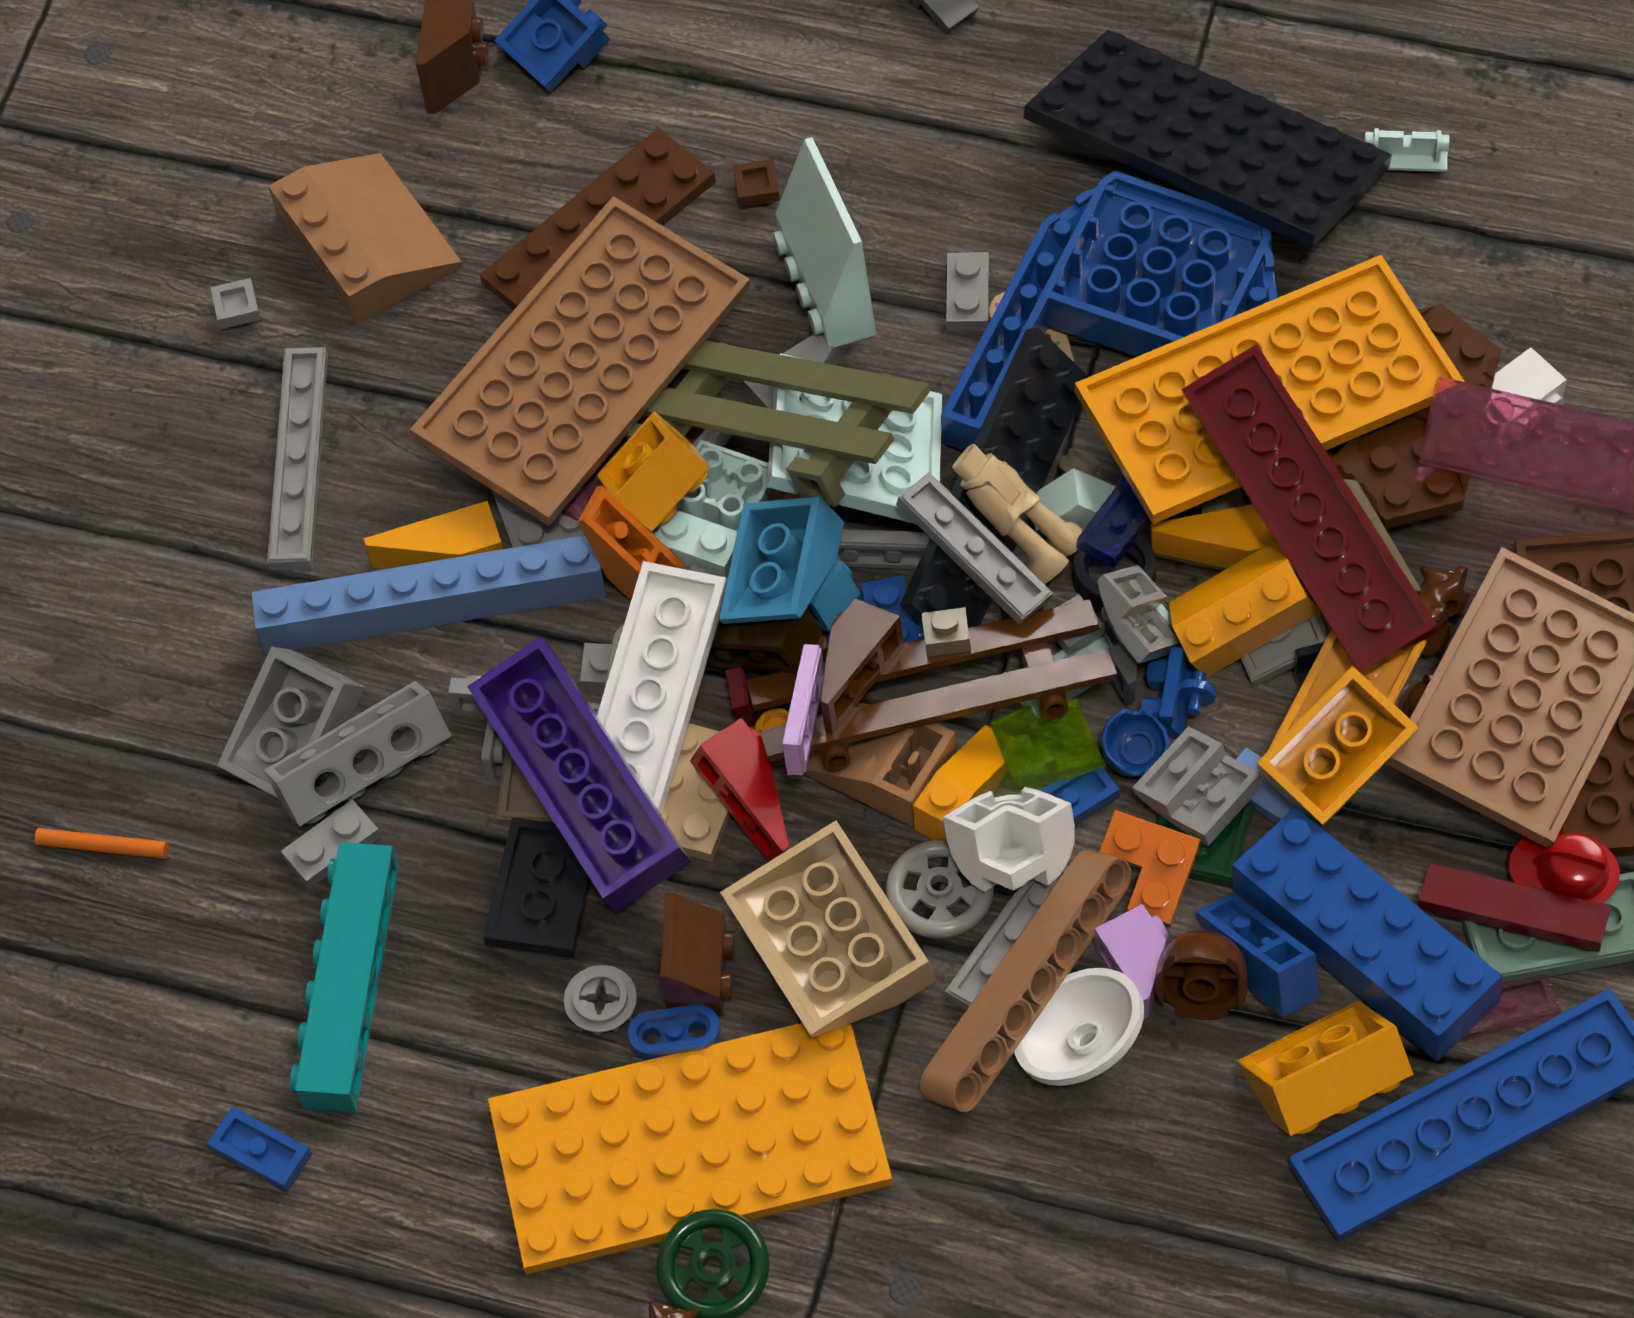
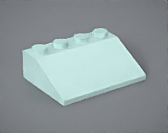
(823, 252)

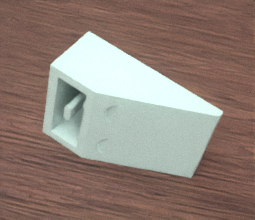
(709, 517)

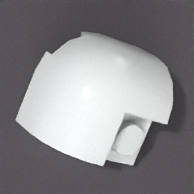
(1011, 838)

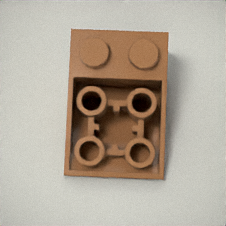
(889, 768)

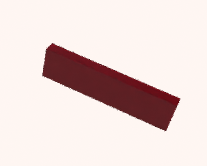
(1514, 907)

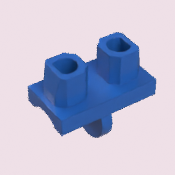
(1182, 691)

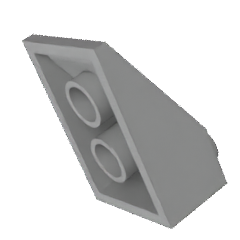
(285, 711)

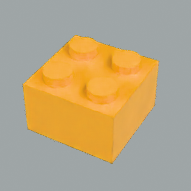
(654, 471)

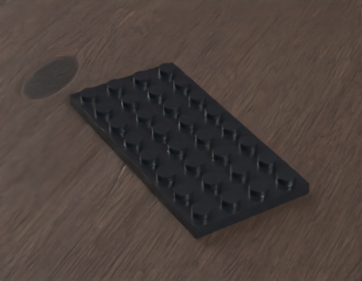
(1209, 137)

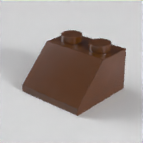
(449, 51)
(695, 955)

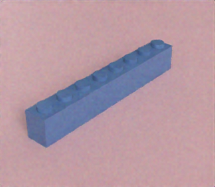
(427, 594)

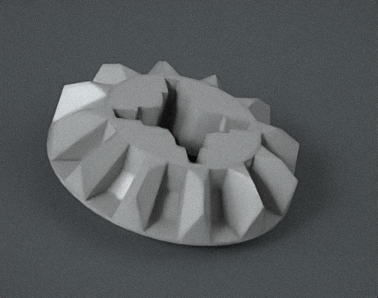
(585, 988)

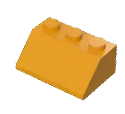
(1240, 609)
(1336, 747)
(1327, 1067)

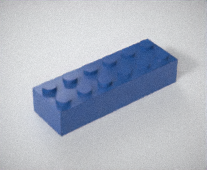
(1367, 933)

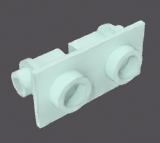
(1412, 152)

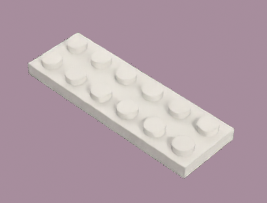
(660, 670)

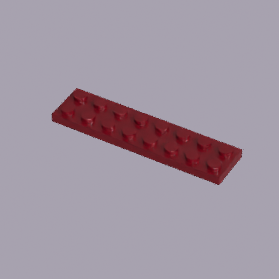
(1310, 510)

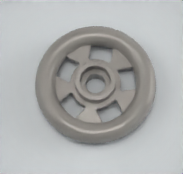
(941, 922)

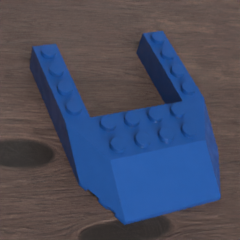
(1121, 270)

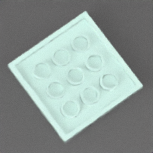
(865, 484)

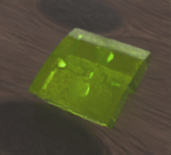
(1047, 749)

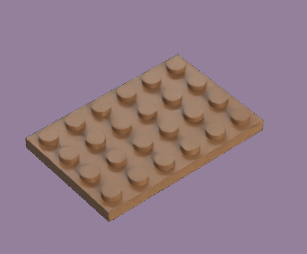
(1523, 698)

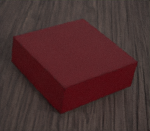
(740, 696)

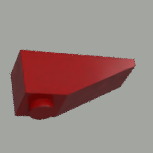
(744, 782)

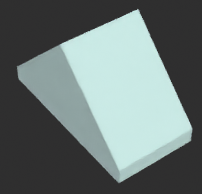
(1074, 497)

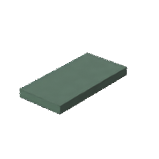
(1528, 956)

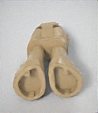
(1003, 497)

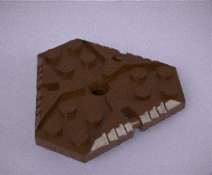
(1389, 457)

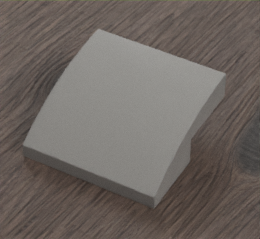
(1131, 606)
(1198, 785)

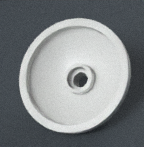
(1083, 1028)

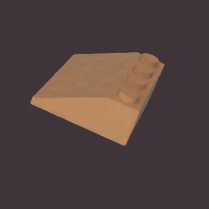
(362, 232)

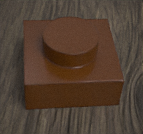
(756, 183)

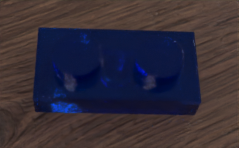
(1114, 526)

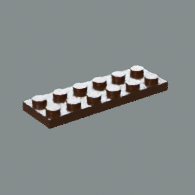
(652, 178)

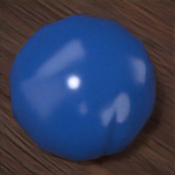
(1133, 742)

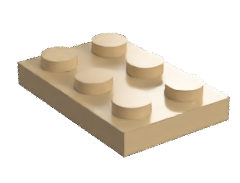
(691, 805)

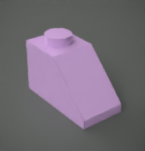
(1133, 947)

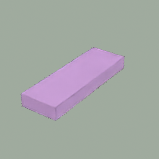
(803, 710)

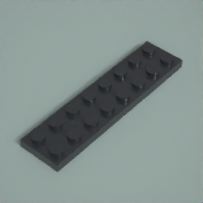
(1026, 433)

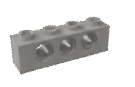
(334, 753)

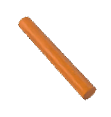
(101, 843)

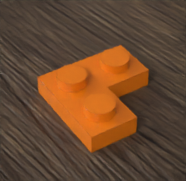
(1161, 855)

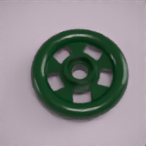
(688, 1234)

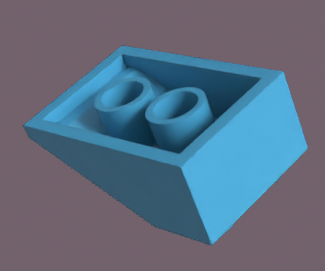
(780, 559)

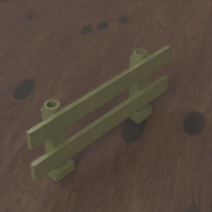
(833, 443)

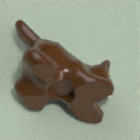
(1444, 598)

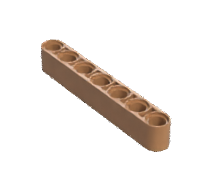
(1025, 981)

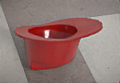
(1569, 866)

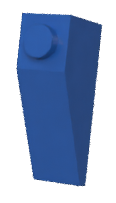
(1278, 965)

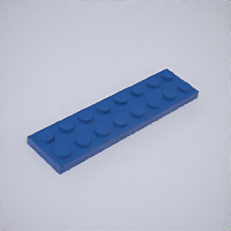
(1469, 1116)

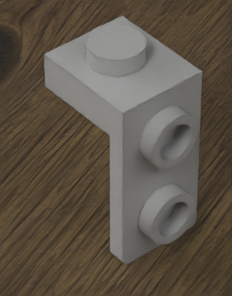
(465, 704)

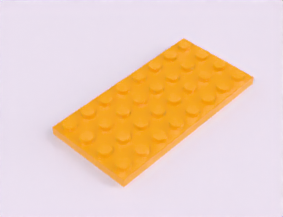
(1341, 347)
(722, 1127)

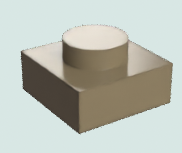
(946, 632)

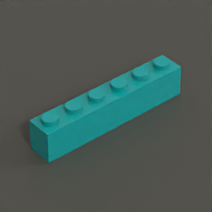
(345, 978)

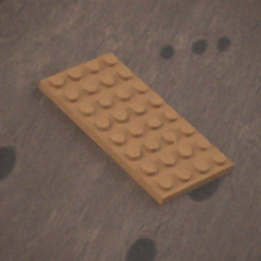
(580, 360)

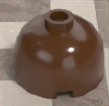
(1202, 975)

